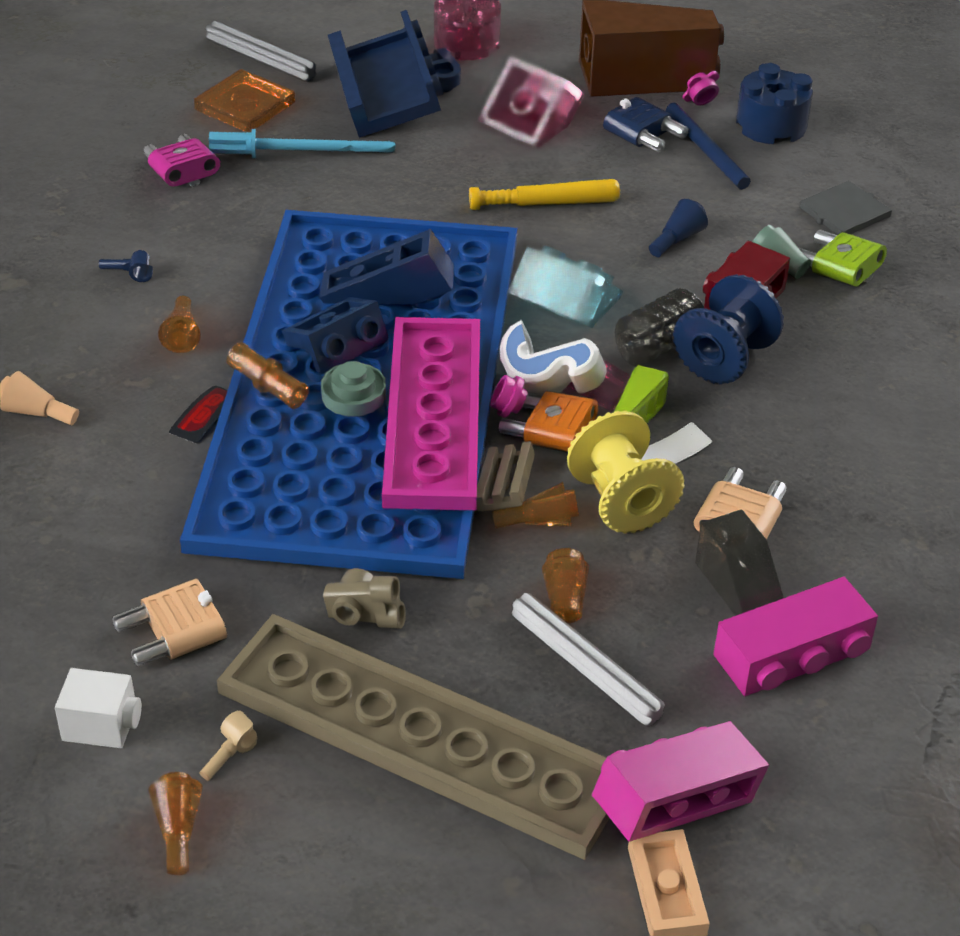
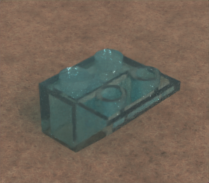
(564, 286)

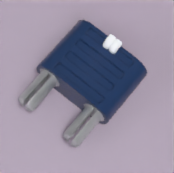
(642, 123)

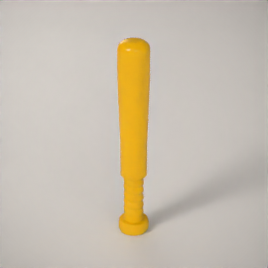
(558, 193)

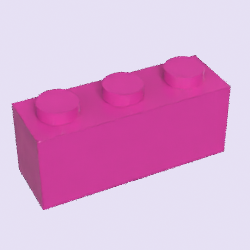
(794, 636)
(679, 780)

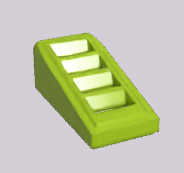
(644, 392)

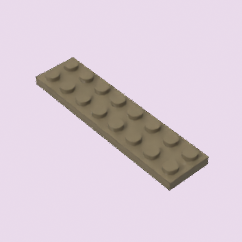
(421, 733)

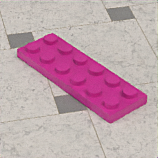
(433, 415)

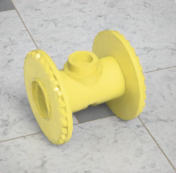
(631, 489)

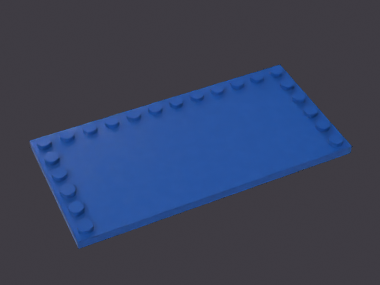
(311, 479)

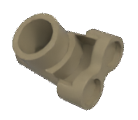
(365, 599)

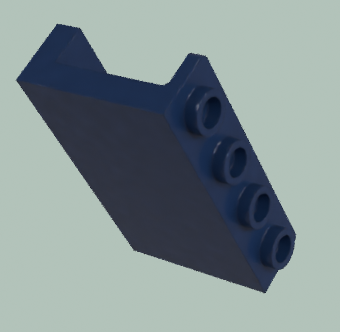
(387, 78)

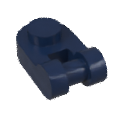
(446, 68)

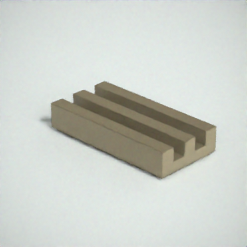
(496, 477)

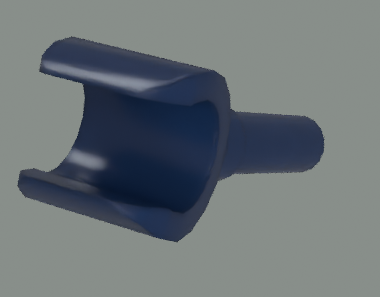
(137, 265)

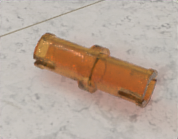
(267, 375)

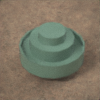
(353, 389)

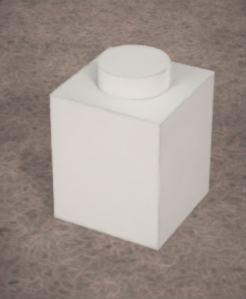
(97, 708)

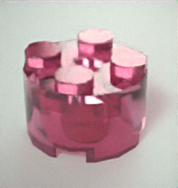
(467, 27)

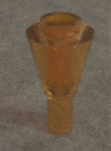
(179, 330)
(547, 508)
(176, 806)

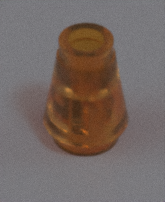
(566, 582)

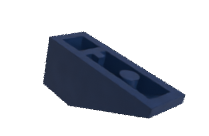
(393, 275)

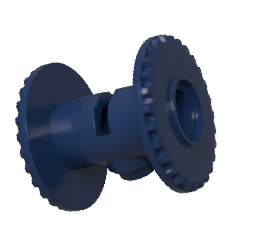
(718, 339)

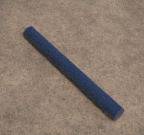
(709, 147)

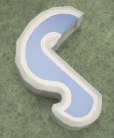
(553, 367)

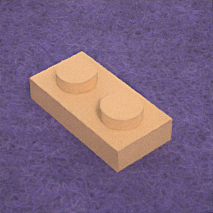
(668, 885)

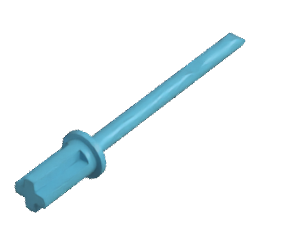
(248, 143)

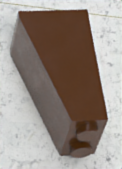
(645, 47)

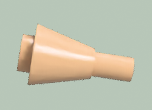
(26, 397)

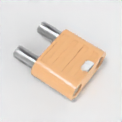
(729, 496)
(180, 619)

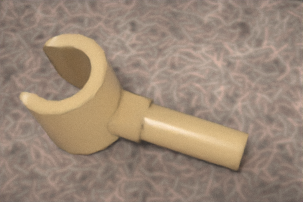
(240, 737)

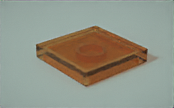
(244, 100)

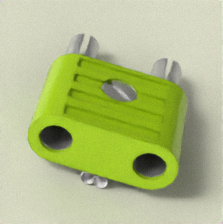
(846, 257)

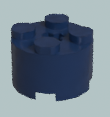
(774, 104)

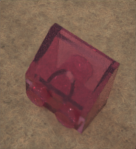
(531, 103)

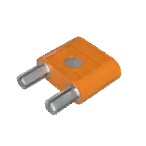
(553, 420)

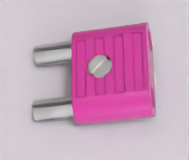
(182, 161)

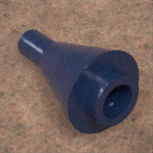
(686, 220)

